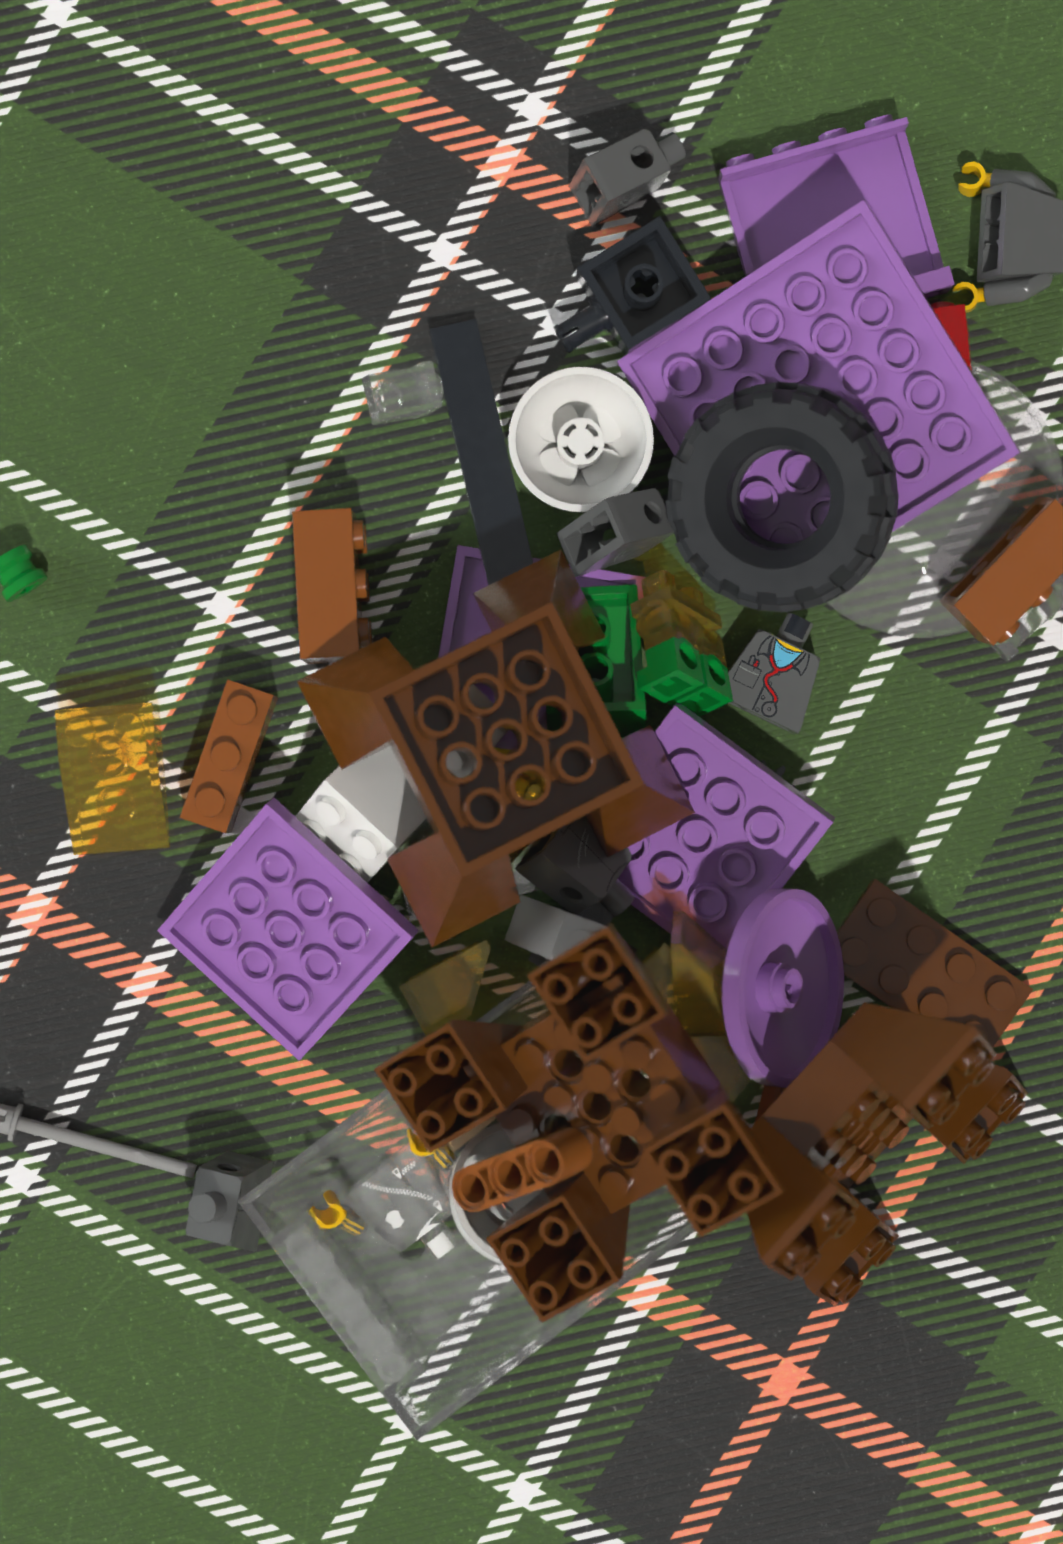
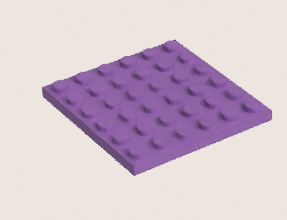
(846, 321)

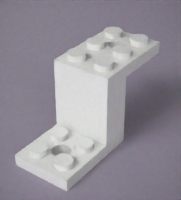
(371, 806)

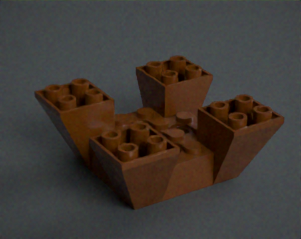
(477, 820)
(529, 1078)
(842, 1117)

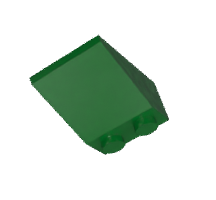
(614, 659)

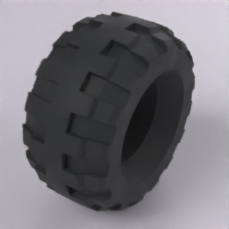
(708, 510)

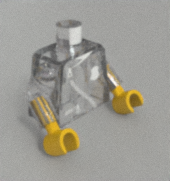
(398, 1201)

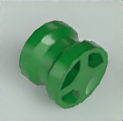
(19, 573)

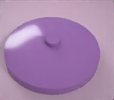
(782, 985)

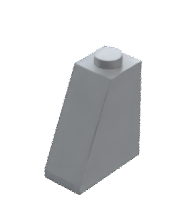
(548, 928)

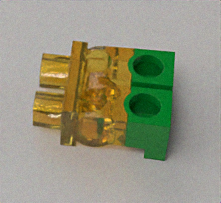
(681, 646)

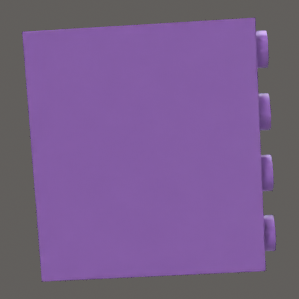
(802, 188)

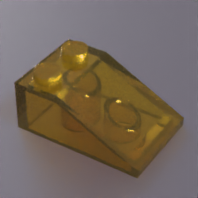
(113, 777)

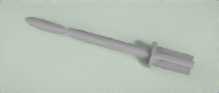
(12, 1121)

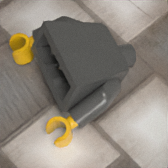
(1016, 235)

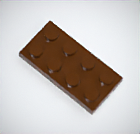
(924, 966)

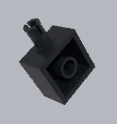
(610, 282)

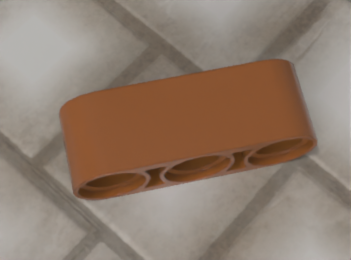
(522, 1170)

